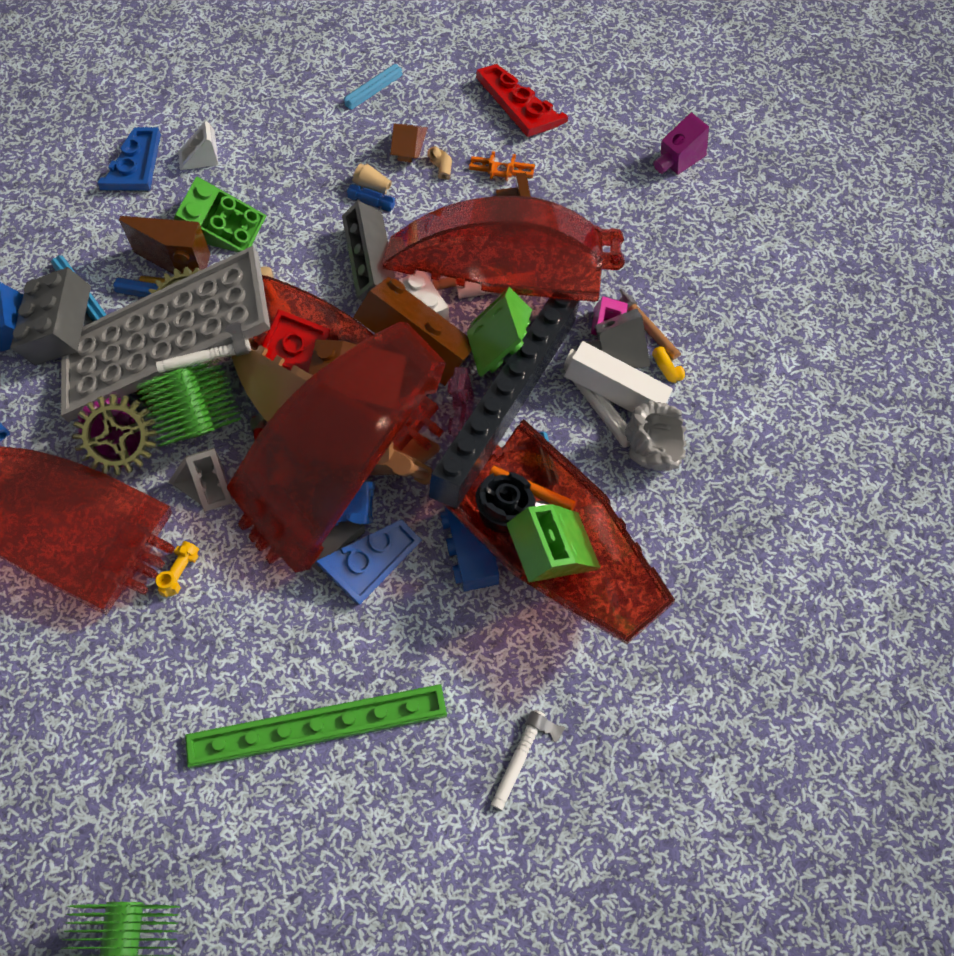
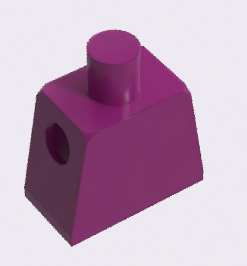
(683, 145)

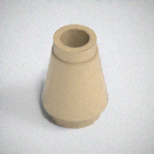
(371, 179)

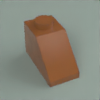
(407, 141)

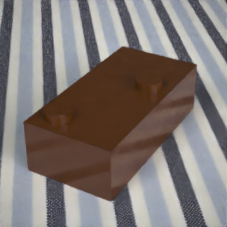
(392, 304)

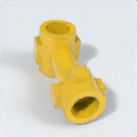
(167, 580)

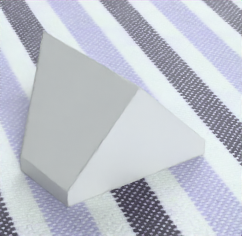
(199, 149)

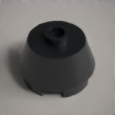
(502, 499)

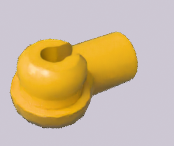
(666, 366)

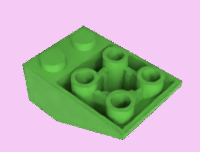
(222, 217)
(498, 331)
(551, 542)

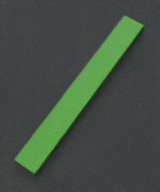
(314, 726)

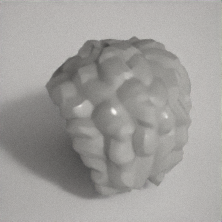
(656, 436)

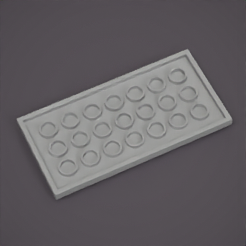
(172, 322)

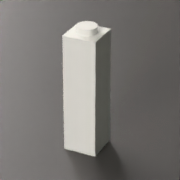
(613, 378)

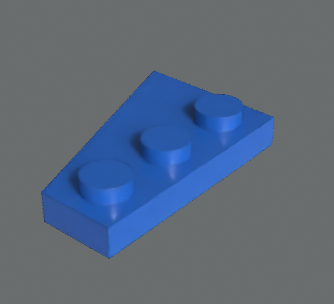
(136, 162)
(367, 562)

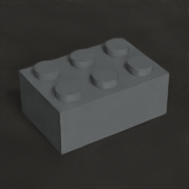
(51, 316)

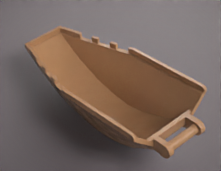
(271, 385)

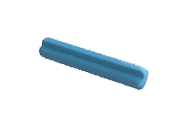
(372, 86)

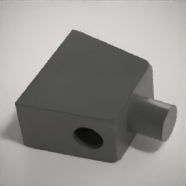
(624, 339)

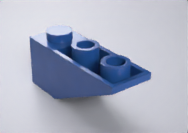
(475, 563)

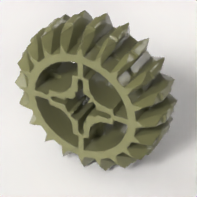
(110, 421)

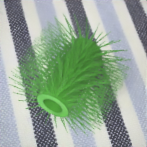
(189, 402)
(121, 927)

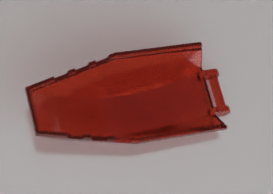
(511, 244)
(616, 598)

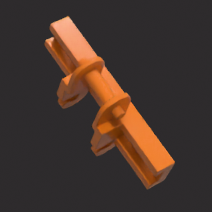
(492, 168)

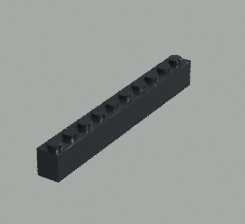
(501, 403)

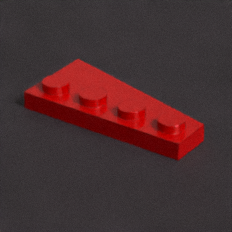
(519, 102)

